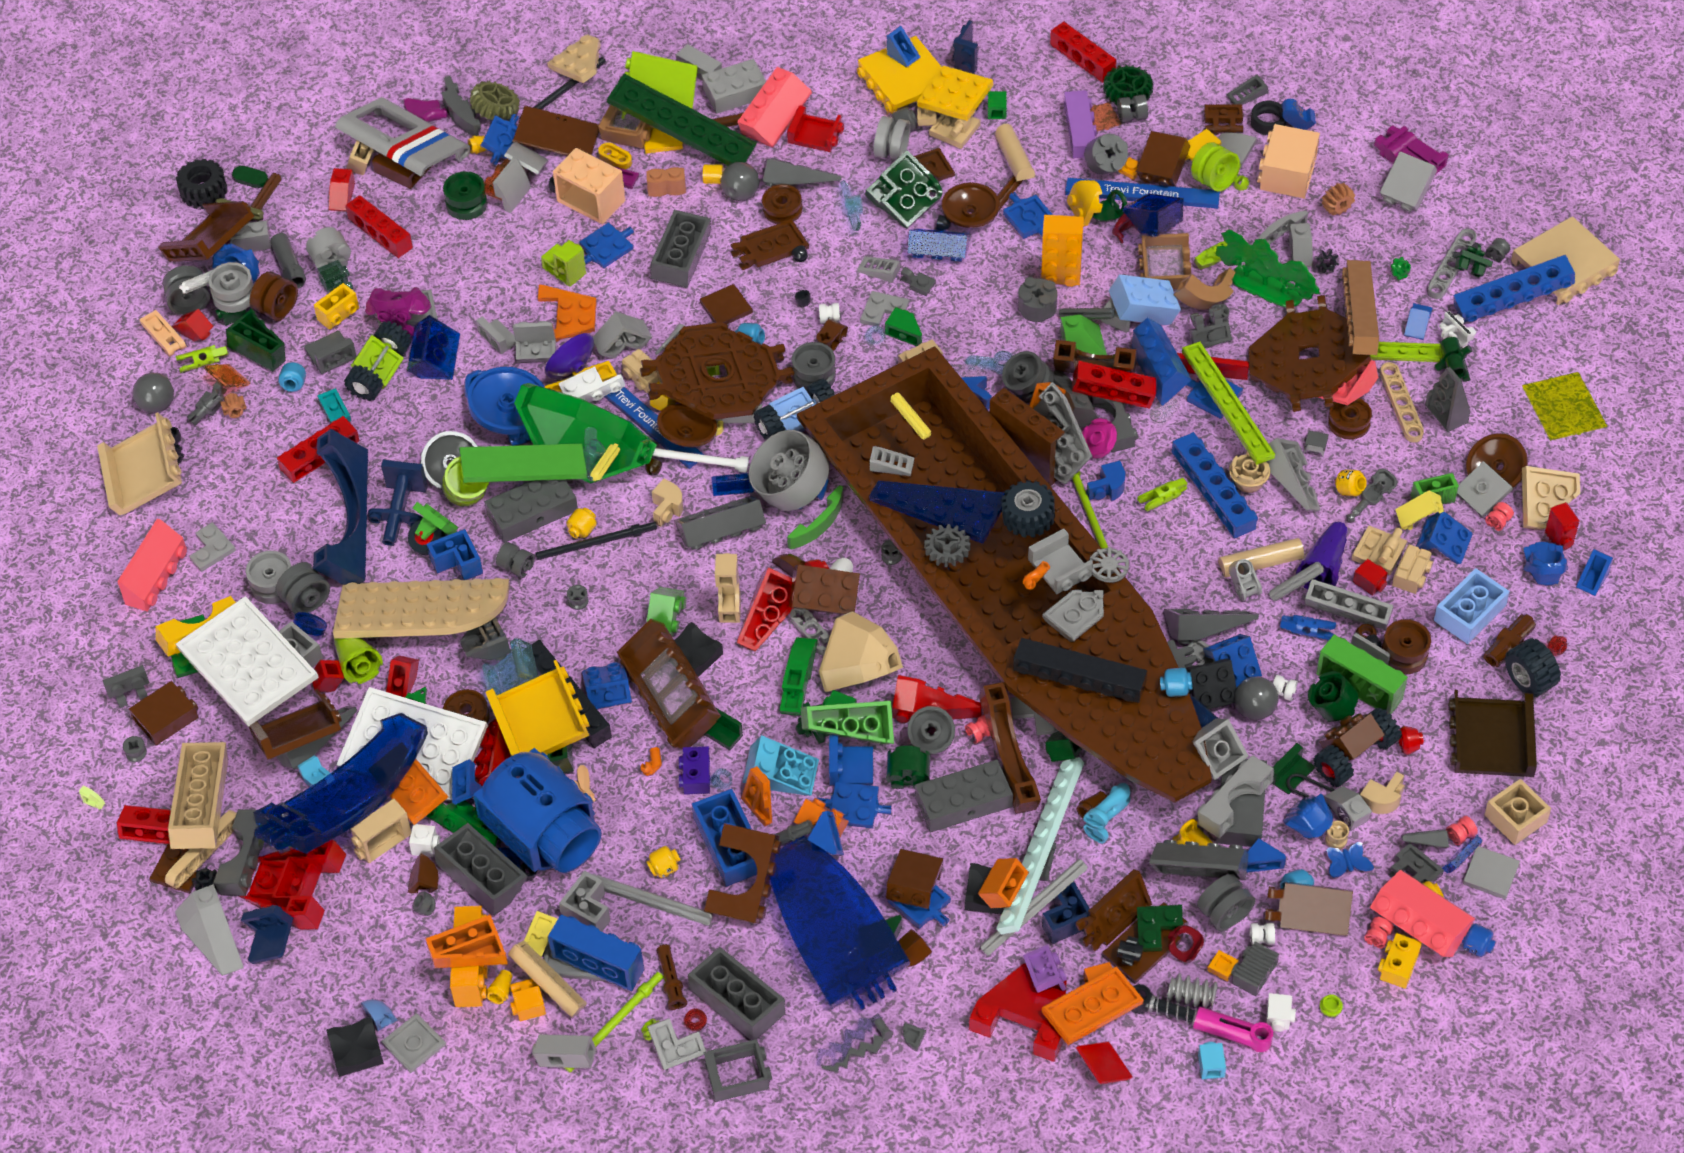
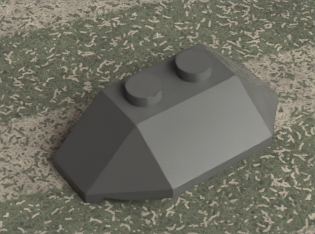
(486, 642)

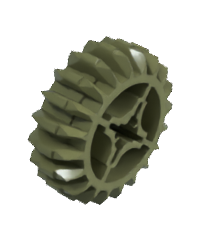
(494, 99)

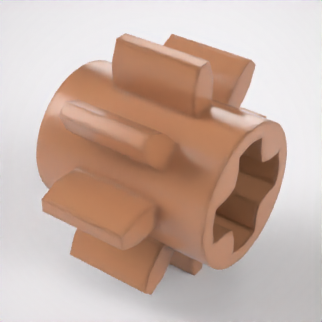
(233, 405)

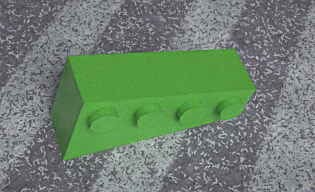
(855, 720)

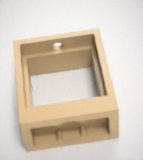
(380, 831)

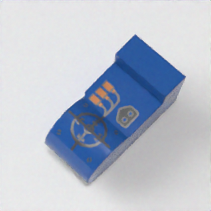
(1297, 116)

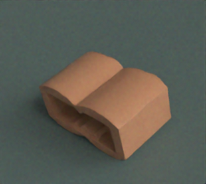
(666, 182)

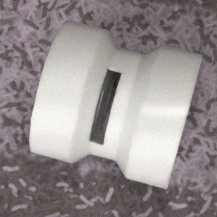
(829, 312)
(1290, 688)
(1256, 933)

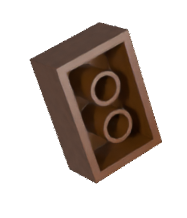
(824, 590)

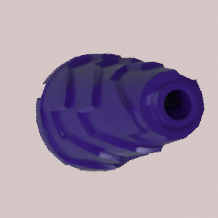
(1327, 551)

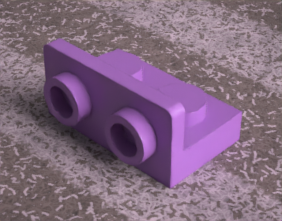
(1044, 969)

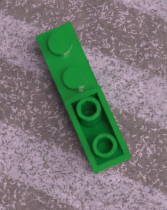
(797, 675)

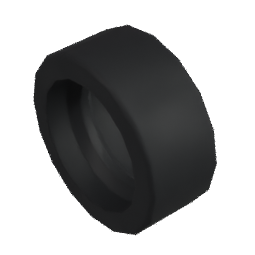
(1266, 107)

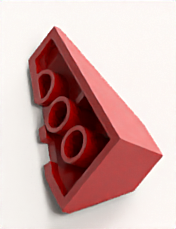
(766, 609)
(493, 752)

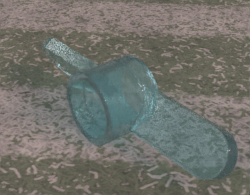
(853, 205)
(988, 362)
(592, 450)

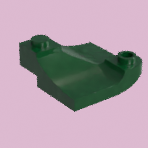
(905, 190)

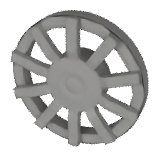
(1109, 564)

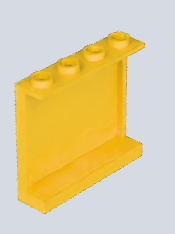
(895, 83)
(540, 713)

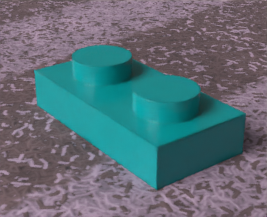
(333, 405)

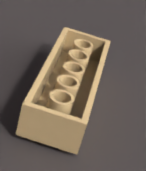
(198, 795)

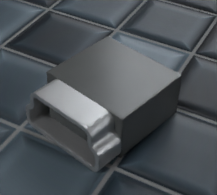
(1316, 442)

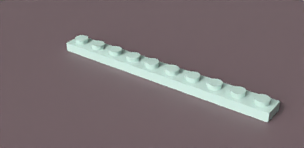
(1041, 843)

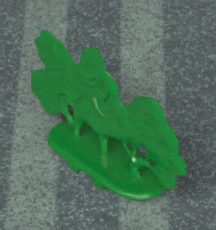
(1264, 273)

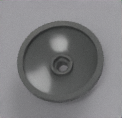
(439, 450)

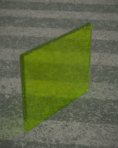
(1564, 406)

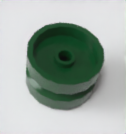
(465, 195)

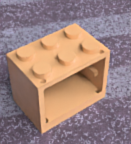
(1288, 161)
(589, 185)

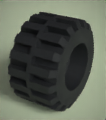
(212, 181)

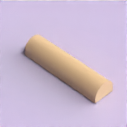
(1014, 152)
(1265, 556)
(547, 978)

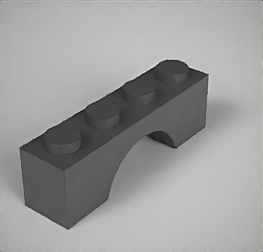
(1122, 421)
(236, 875)

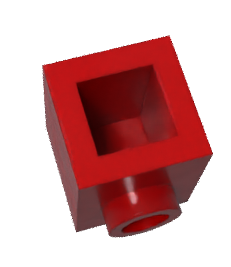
(1370, 577)
(329, 675)

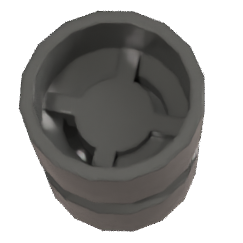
(1138, 105)
(515, 560)

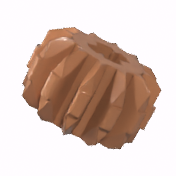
(1338, 199)

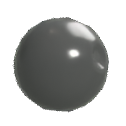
(739, 181)
(153, 392)
(1256, 698)

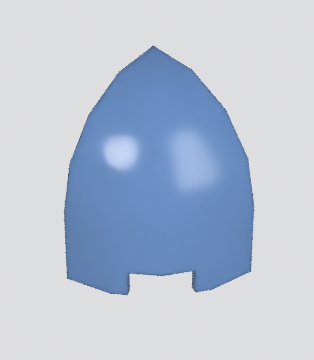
(379, 1012)

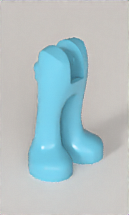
(1098, 817)

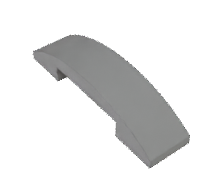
(1282, 225)

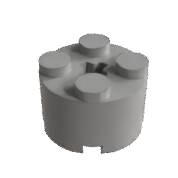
(328, 247)

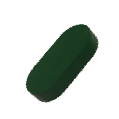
(250, 176)

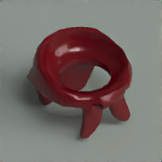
(1122, 225)
(1189, 955)

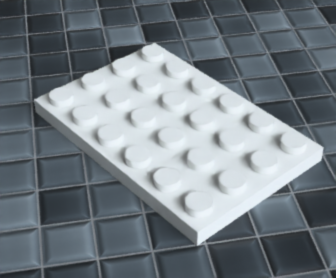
(247, 661)
(449, 739)

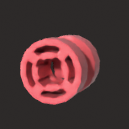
(1499, 516)
(979, 729)
(1463, 829)
(1379, 931)

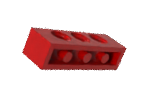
(1082, 51)
(379, 226)
(1114, 384)
(304, 458)
(144, 824)

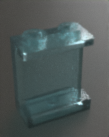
(513, 669)

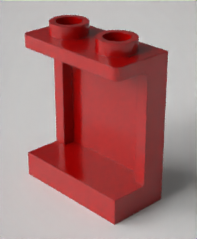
(814, 131)

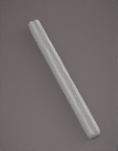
(656, 901)
(1038, 903)

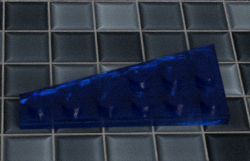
(938, 505)

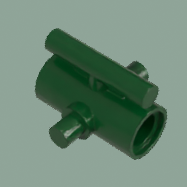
(1454, 357)

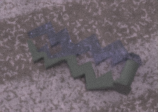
(846, 1048)

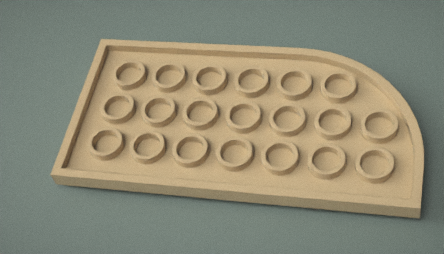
(418, 607)

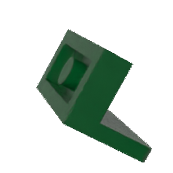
(725, 731)
(1291, 764)

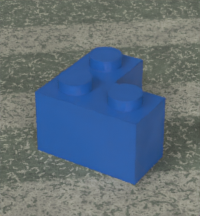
(455, 551)

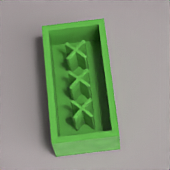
(1371, 677)

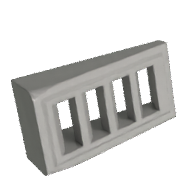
(883, 274)
(891, 456)

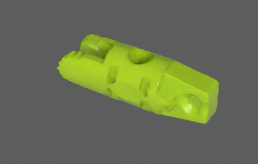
(1208, 256)
(212, 357)
(1163, 493)

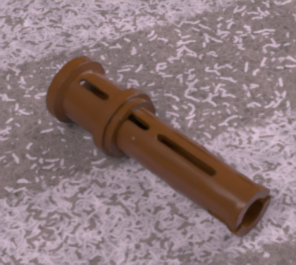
(672, 986)

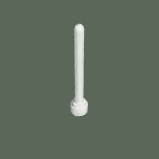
(739, 463)

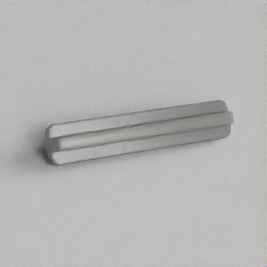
(1296, 581)

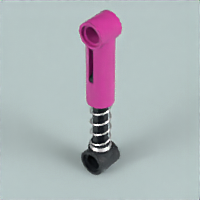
(1208, 1021)

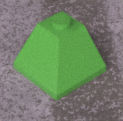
(1084, 333)

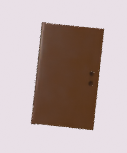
(555, 132)

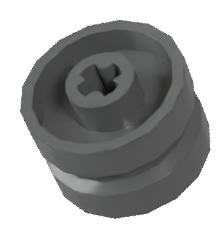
(184, 302)
(813, 362)
(1024, 372)
(302, 588)
(928, 717)
(1226, 902)

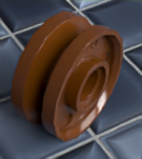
(782, 203)
(1350, 420)
(468, 701)

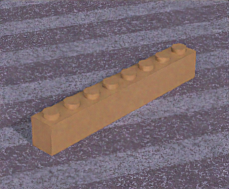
(1360, 307)

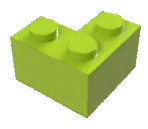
(565, 262)

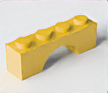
(173, 630)

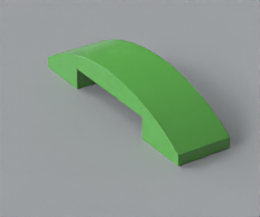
(801, 535)

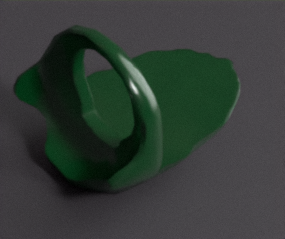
(1110, 209)

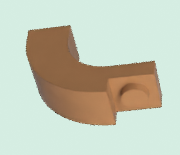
(1201, 296)

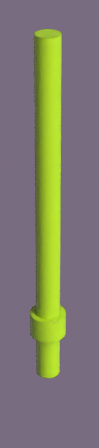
(1089, 510)
(644, 990)

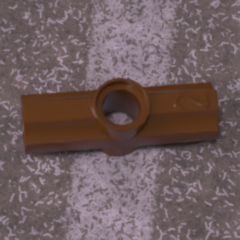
(1508, 639)

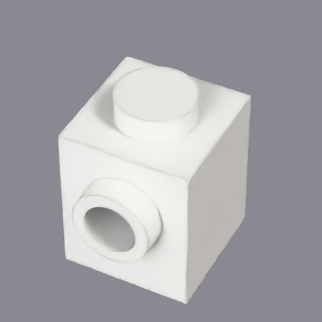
(423, 840)
(1280, 1012)

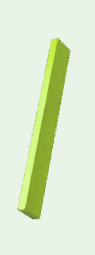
(1228, 403)

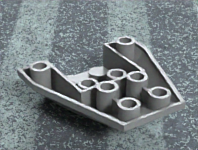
(1071, 448)

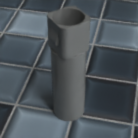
(287, 259)

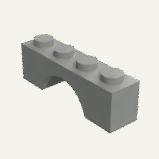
(1251, 778)

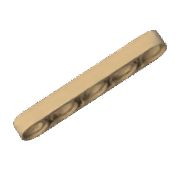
(1401, 394)
(196, 857)

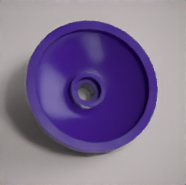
(570, 357)

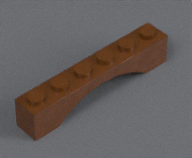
(1000, 724)

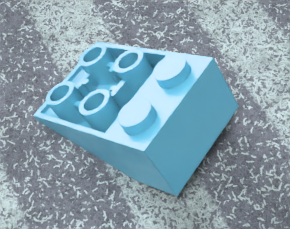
(785, 767)

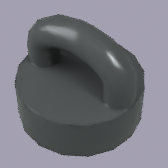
(423, 902)

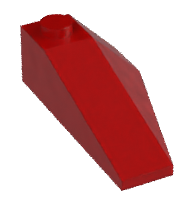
(913, 695)

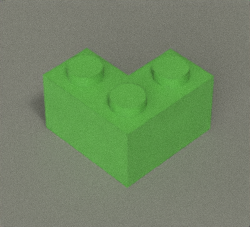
(665, 605)

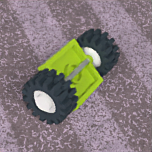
(377, 361)

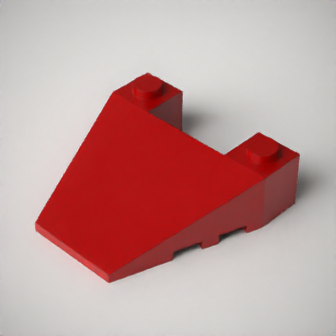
(290, 880)
(1019, 1001)

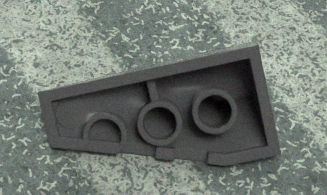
(784, 172)
(1448, 401)
(1079, 403)
(1191, 625)
(297, 756)

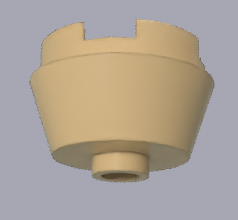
(1247, 475)

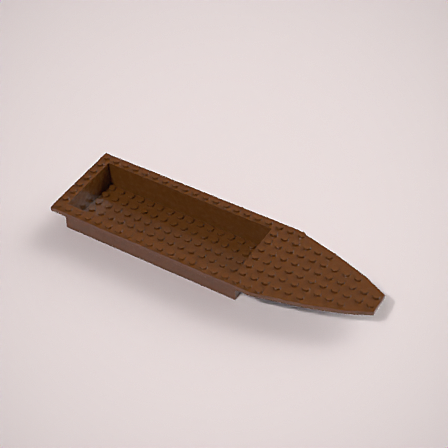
(987, 593)

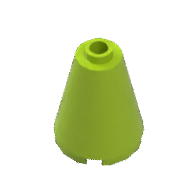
(357, 659)

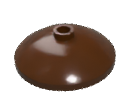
(970, 205)
(686, 426)
(1496, 451)

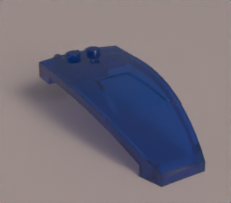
(346, 793)
(834, 925)

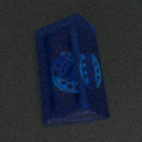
(731, 484)

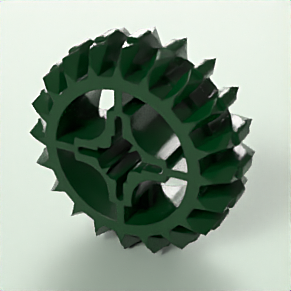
(1127, 82)

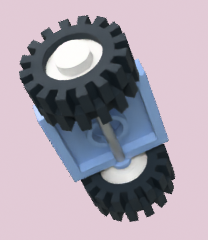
(782, 413)

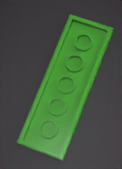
(522, 463)

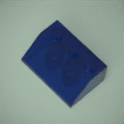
(1155, 213)
(938, 244)
(433, 350)

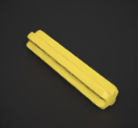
(910, 416)
(605, 462)

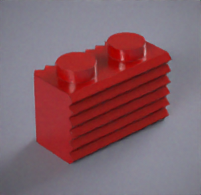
(1562, 525)

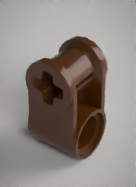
(832, 333)

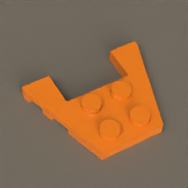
(575, 311)

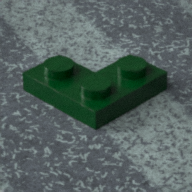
(1153, 920)

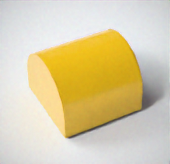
(712, 174)

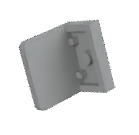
(534, 341)

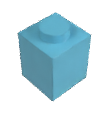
(1211, 1060)

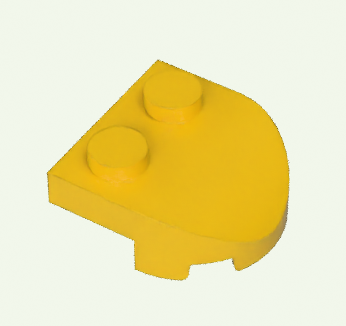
(1085, 199)

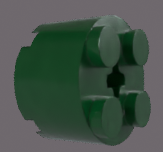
(1333, 696)
(907, 766)

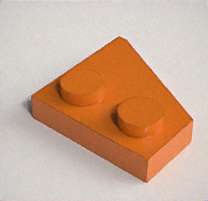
(758, 795)

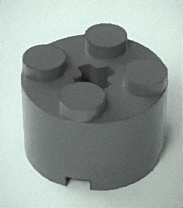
(1108, 162)
(1037, 299)

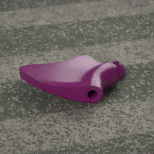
(425, 110)

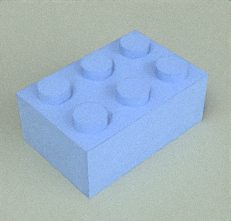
(1144, 297)
(1471, 606)

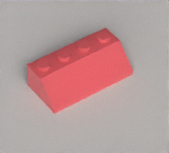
(774, 107)
(151, 566)
(1423, 913)

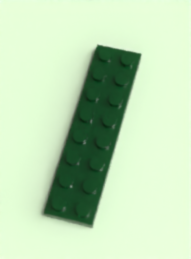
(680, 121)

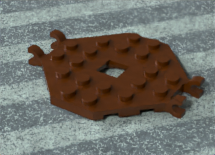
(1277, 362)
(685, 378)

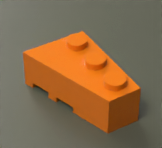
(467, 945)

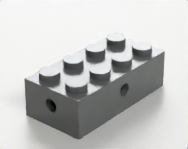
(530, 507)
(963, 796)

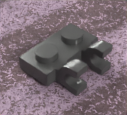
(1212, 333)
(125, 682)
(1417, 864)

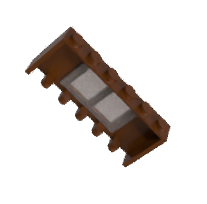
(668, 684)

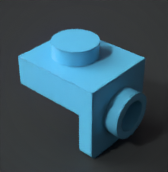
(312, 771)

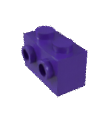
(696, 770)

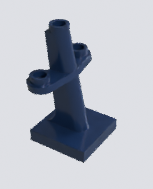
(402, 478)

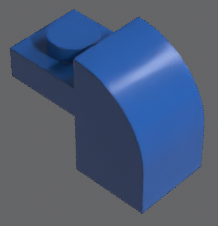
(1111, 482)

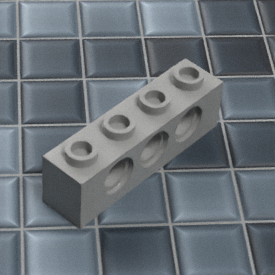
(1348, 604)

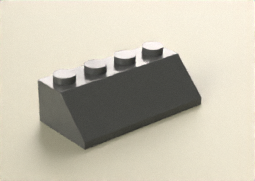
(720, 522)
(1199, 861)
(480, 868)

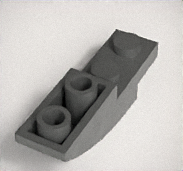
(459, 109)

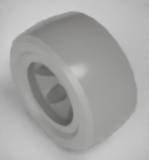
(778, 461)

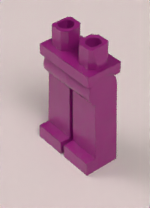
(1405, 141)

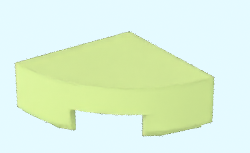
(91, 798)

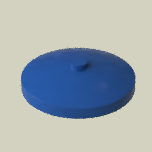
(493, 399)

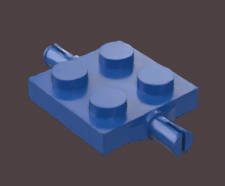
(500, 137)
(1026, 215)
(606, 245)
(1201, 398)
(857, 803)
(920, 916)

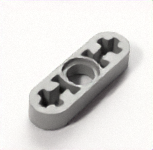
(810, 622)

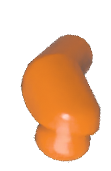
(1034, 576)
(654, 764)

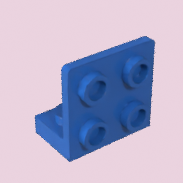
(1446, 536)
(1241, 653)
(607, 685)
(850, 763)

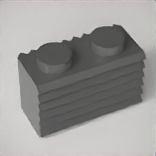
(1255, 968)

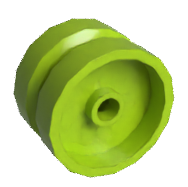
(1215, 166)
(458, 492)

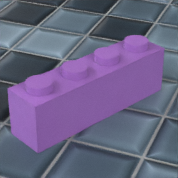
(1079, 121)

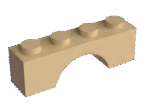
(728, 588)

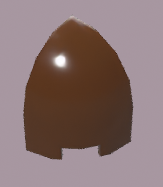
(787, 562)
(423, 875)
(914, 947)

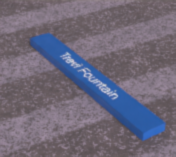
(1134, 191)
(646, 420)

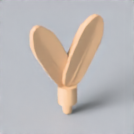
(584, 781)

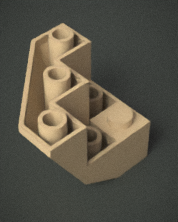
(857, 653)

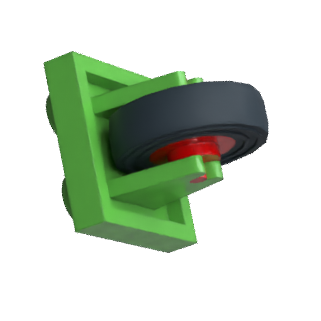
(429, 528)

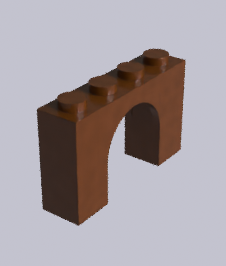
(1067, 356)
(763, 849)

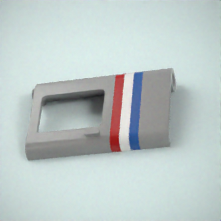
(415, 149)

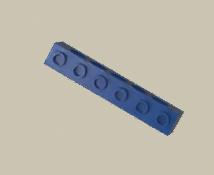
(1522, 281)
(1214, 485)

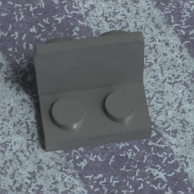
(331, 351)

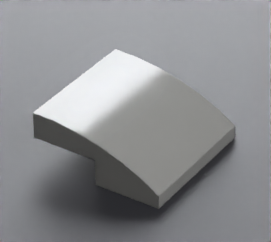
(1238, 144)
(526, 157)
(511, 185)

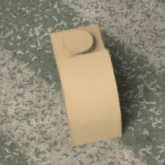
(669, 502)
(1381, 798)

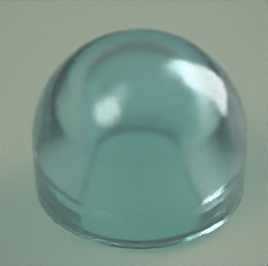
(880, 330)
(716, 781)

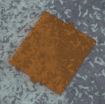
(1105, 117)
(227, 375)

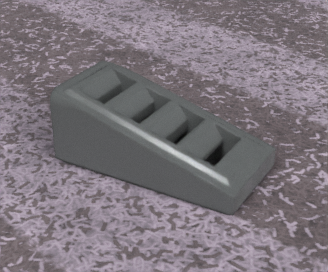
(1261, 90)
(1435, 838)

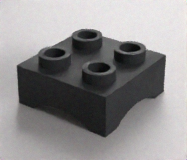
(698, 648)
(1213, 683)
(976, 879)
(355, 1047)

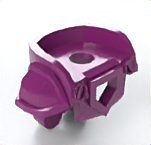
(397, 310)

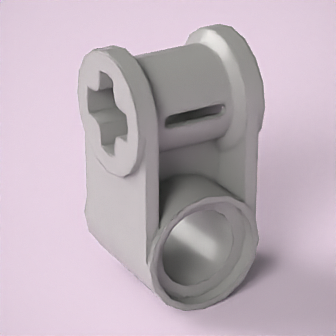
(1245, 581)

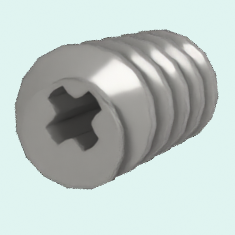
(1194, 991)

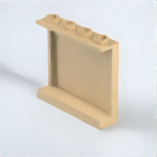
(1586, 254)
(140, 467)

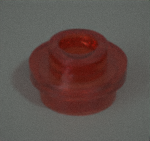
(1557, 645)
(695, 1013)

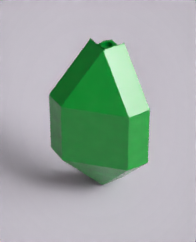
(562, 419)

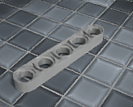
(1449, 271)

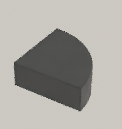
(913, 1036)

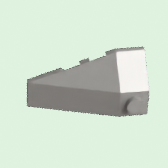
(1289, 471)
(207, 927)

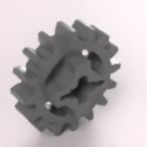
(947, 545)

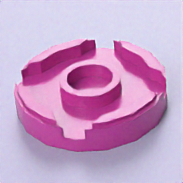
(1100, 437)

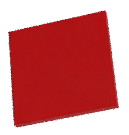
(1104, 1062)

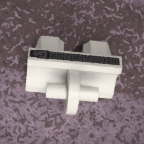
(1453, 327)

